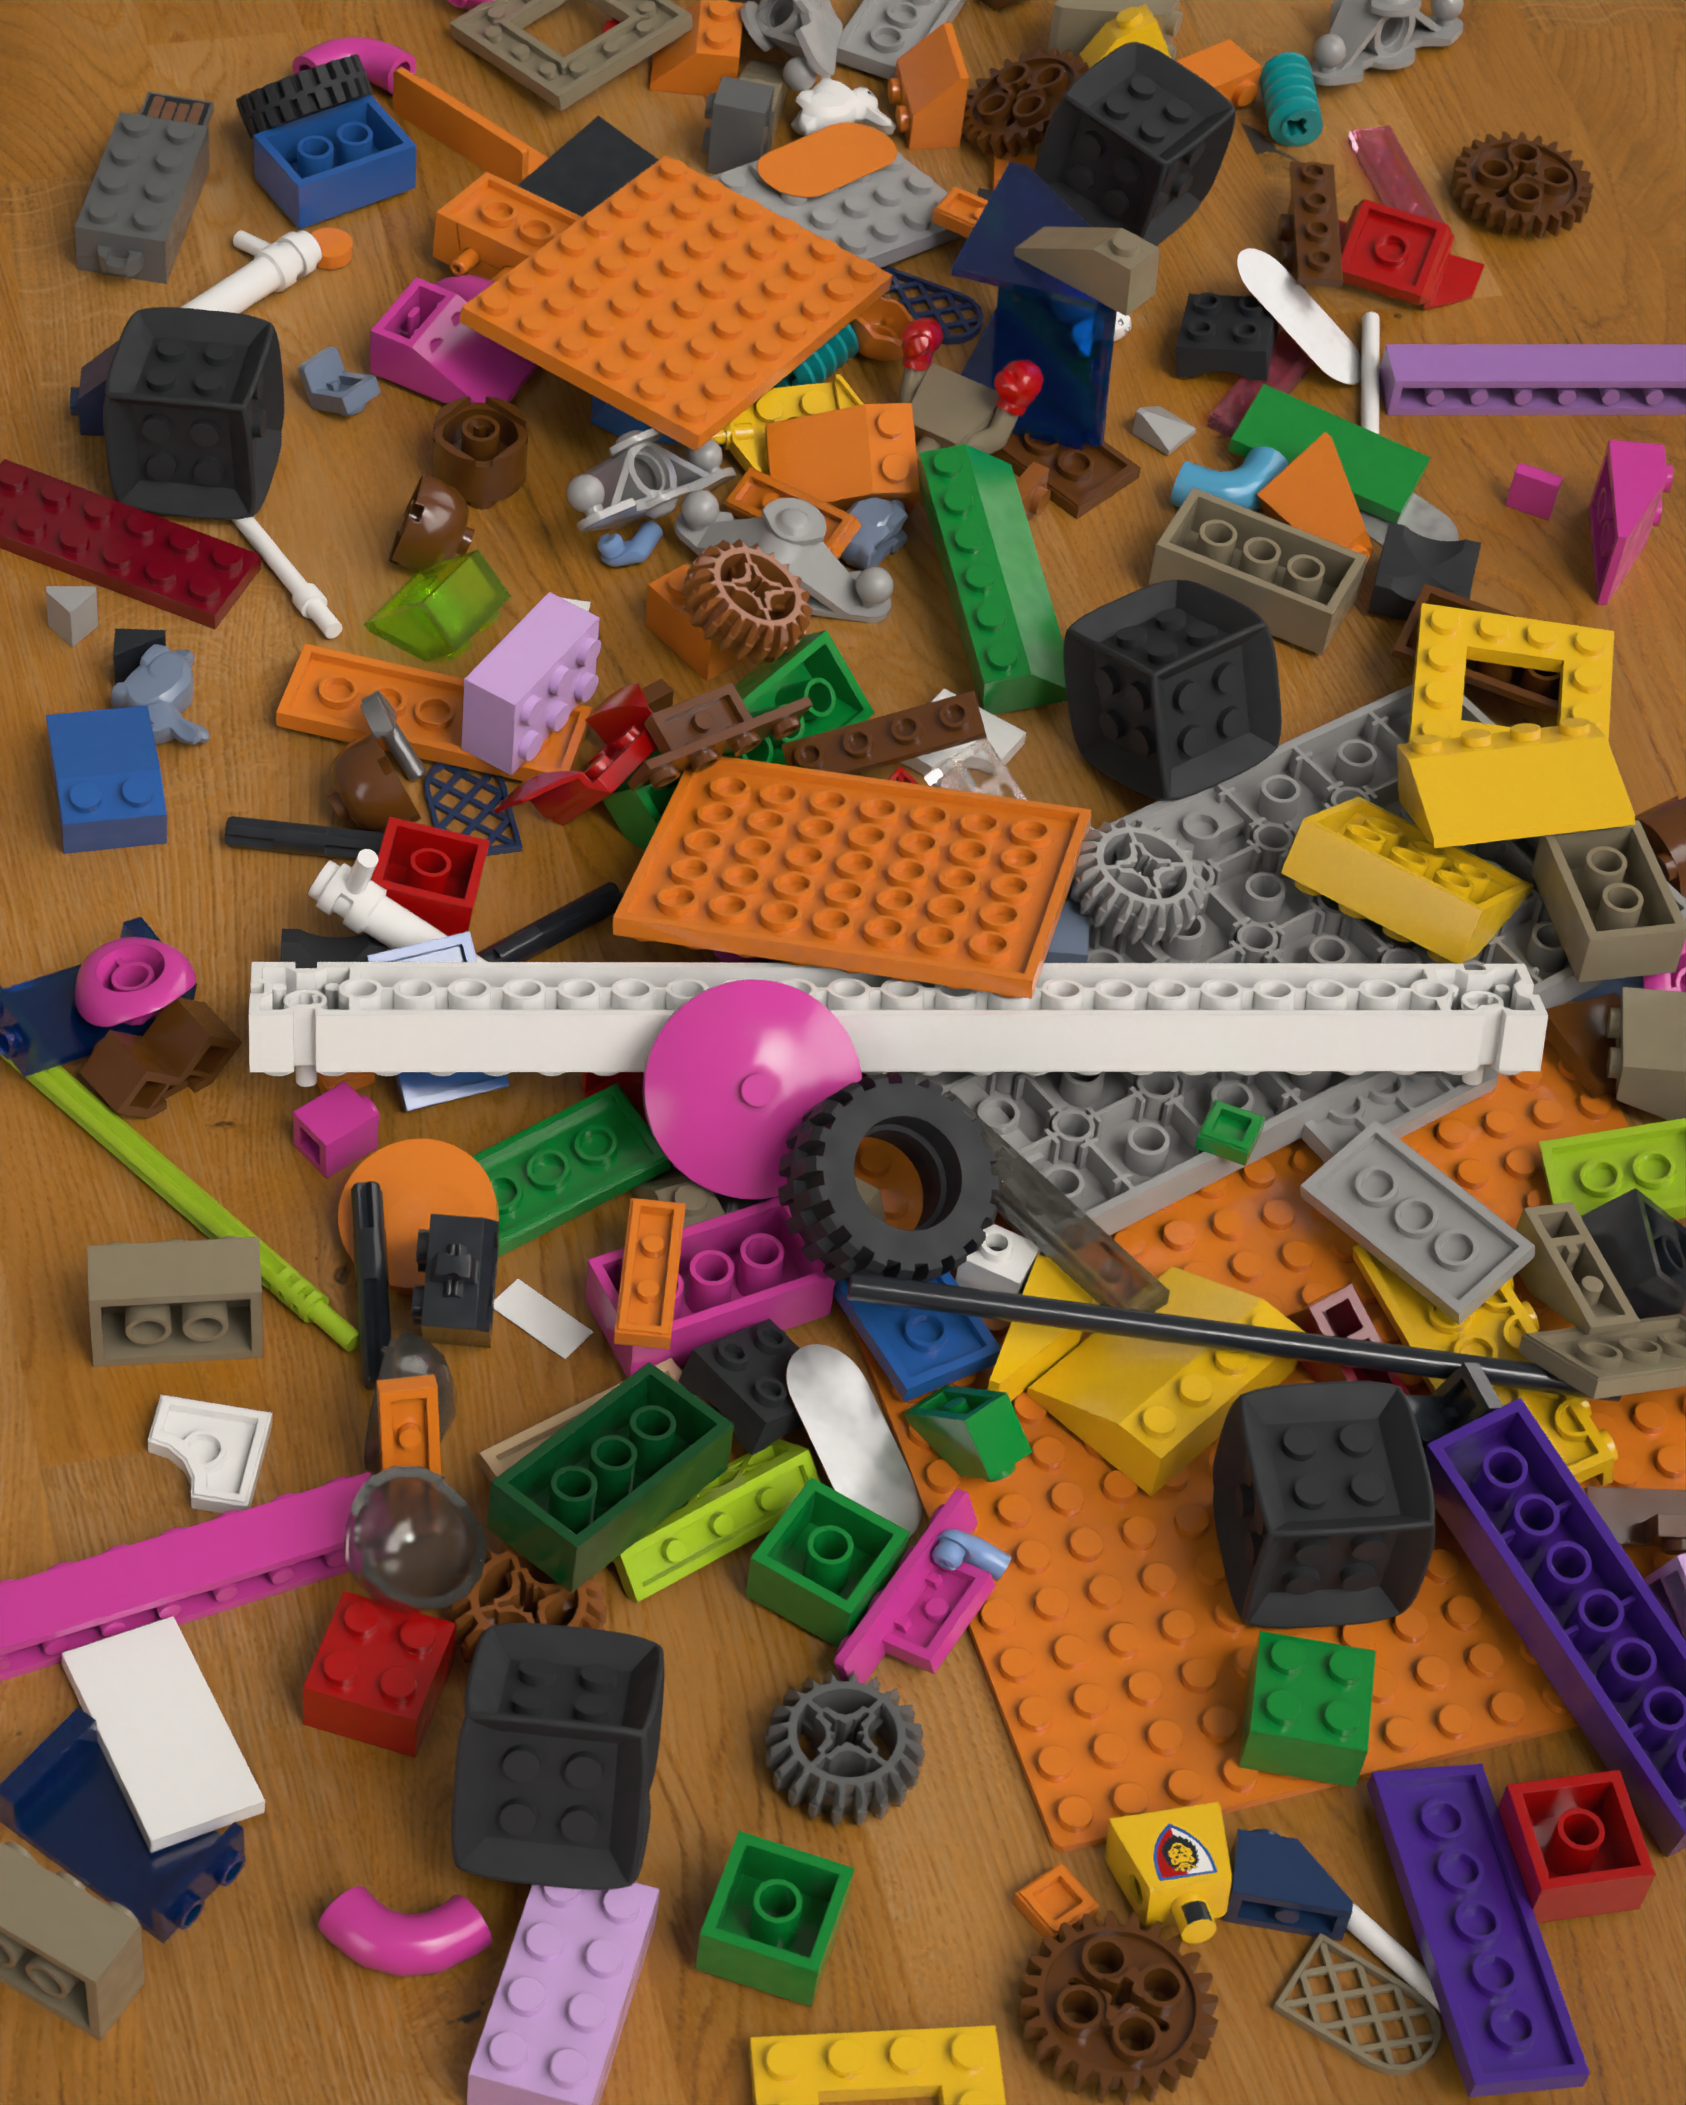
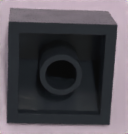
(1643, 1252)

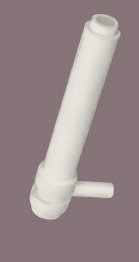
(273, 269)
(366, 906)

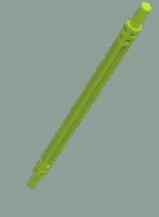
(189, 1198)

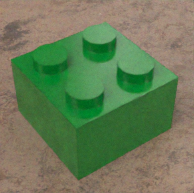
(825, 1562)
(1307, 1709)
(774, 1918)

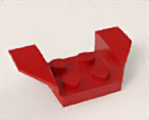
(1404, 257)
(627, 744)

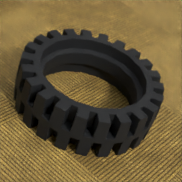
(304, 94)

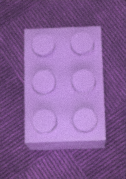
(530, 683)

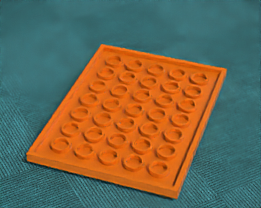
(677, 301)
(857, 875)

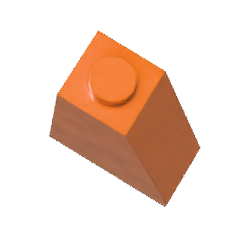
(1317, 498)

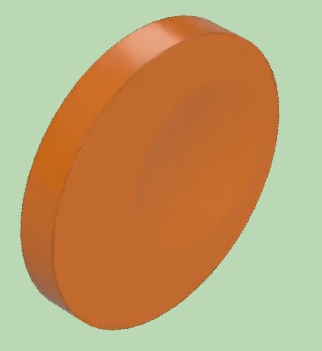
(417, 1181)

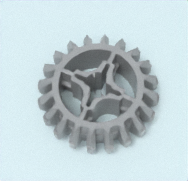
(1137, 883)

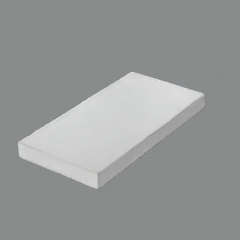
(163, 1734)

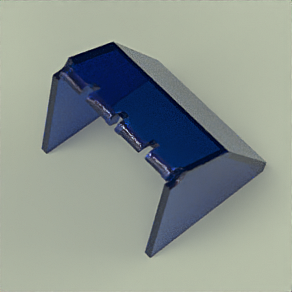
(1039, 315)

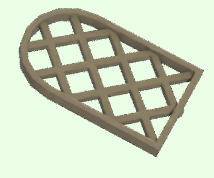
(1391, 1984)

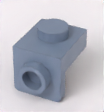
(332, 387)

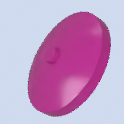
(737, 1078)

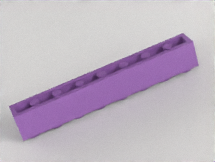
(1534, 379)

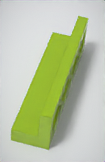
(717, 1519)

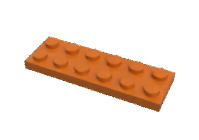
(328, 694)

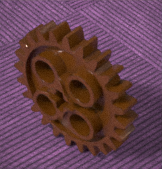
(1018, 101)
(1521, 185)
(1095, 2048)

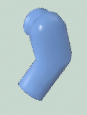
(633, 551)
(961, 1547)

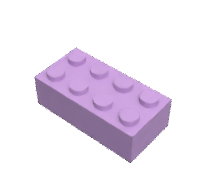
(563, 1996)

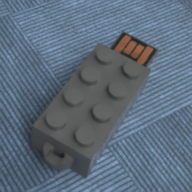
(145, 189)

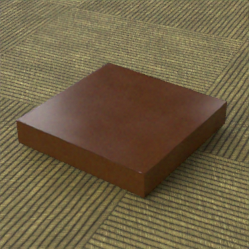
(1581, 1040)

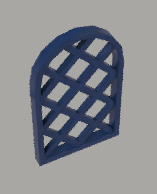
(939, 292)
(509, 845)

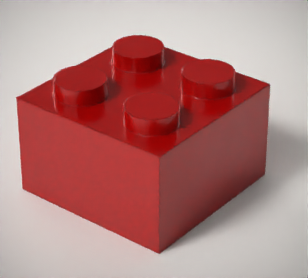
(432, 872)
(379, 1674)
(1577, 1845)

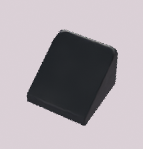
(130, 647)

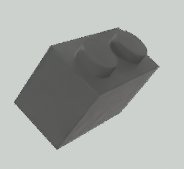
(739, 124)

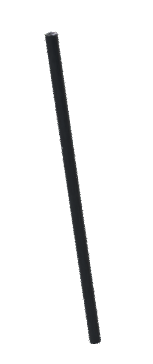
(1199, 1332)

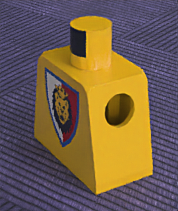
(1173, 1867)

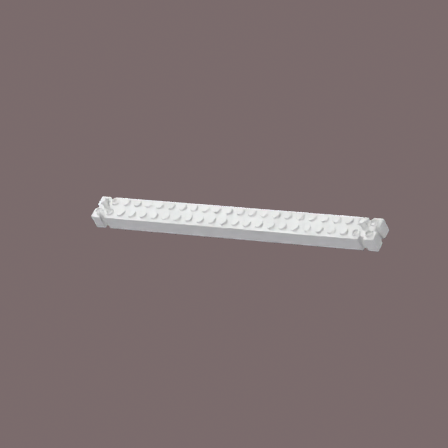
(1078, 1020)

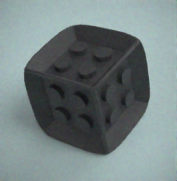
(1136, 143)
(194, 413)
(1172, 689)
(1322, 1504)
(557, 1756)

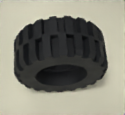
(939, 1144)

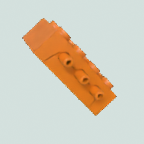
(495, 227)

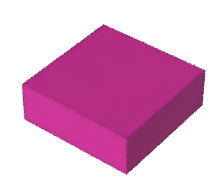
(1534, 491)

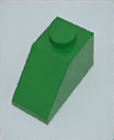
(972, 1431)

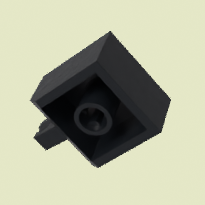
(459, 1280)

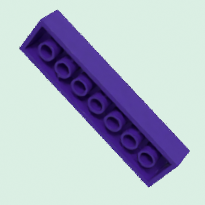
(1572, 1603)

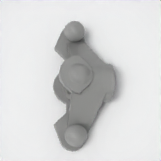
(803, 30)
(1380, 36)
(643, 481)
(796, 537)

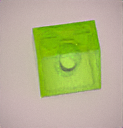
(442, 608)

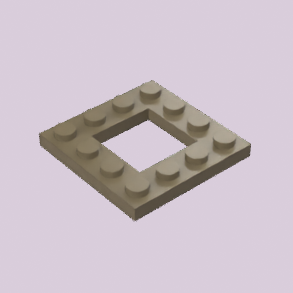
(498, 36)

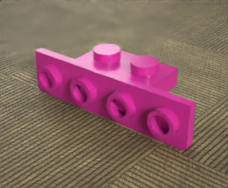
(922, 1605)

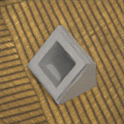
(72, 611)

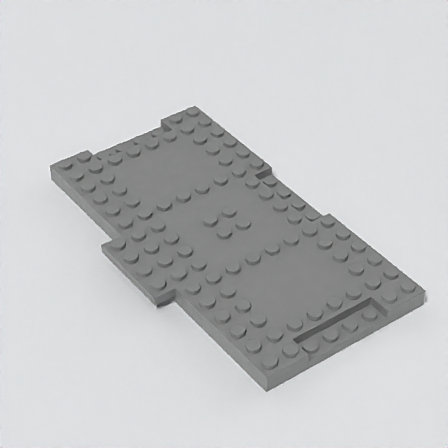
(1129, 1140)

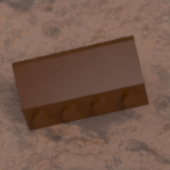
(1521, 684)

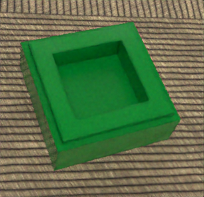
(1230, 1132)

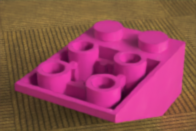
(434, 354)

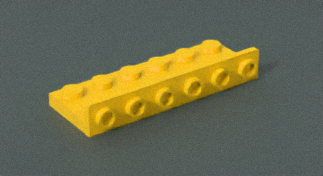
(1496, 1333)

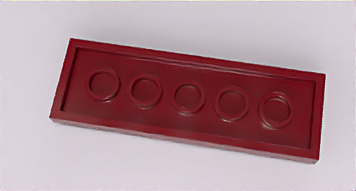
(121, 546)

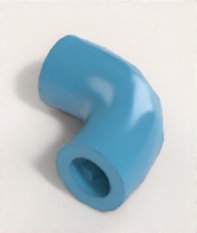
(1235, 486)

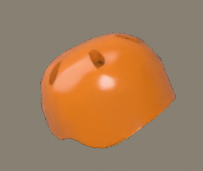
(881, 329)

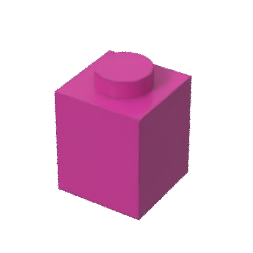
(336, 1129)

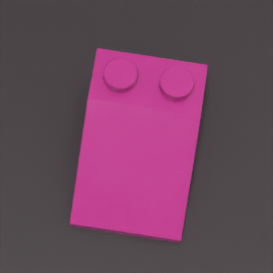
(1625, 509)

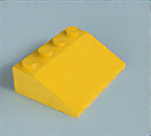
(1512, 783)
(1396, 878)
(1161, 1402)

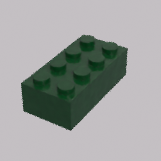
(609, 1476)

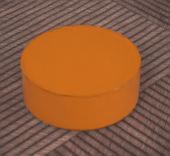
(335, 248)

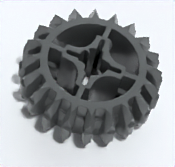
(847, 1770)

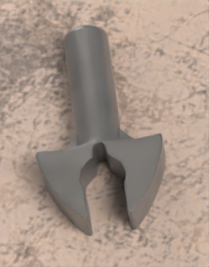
(383, 723)

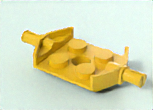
(746, 433)

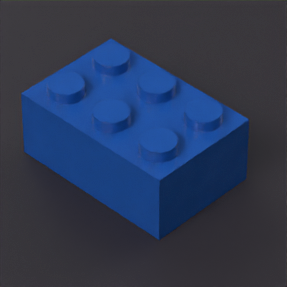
(334, 161)

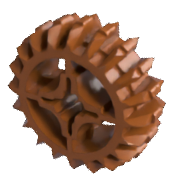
(746, 601)
(527, 1586)

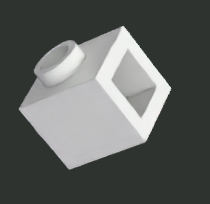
(1000, 1262)

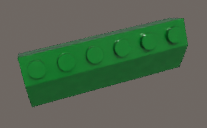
(993, 578)
(809, 670)

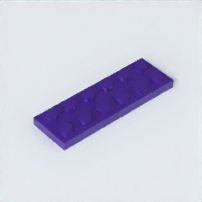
(1477, 1931)

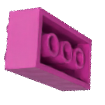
(728, 1279)

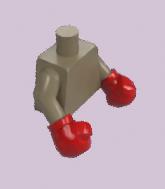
(955, 408)

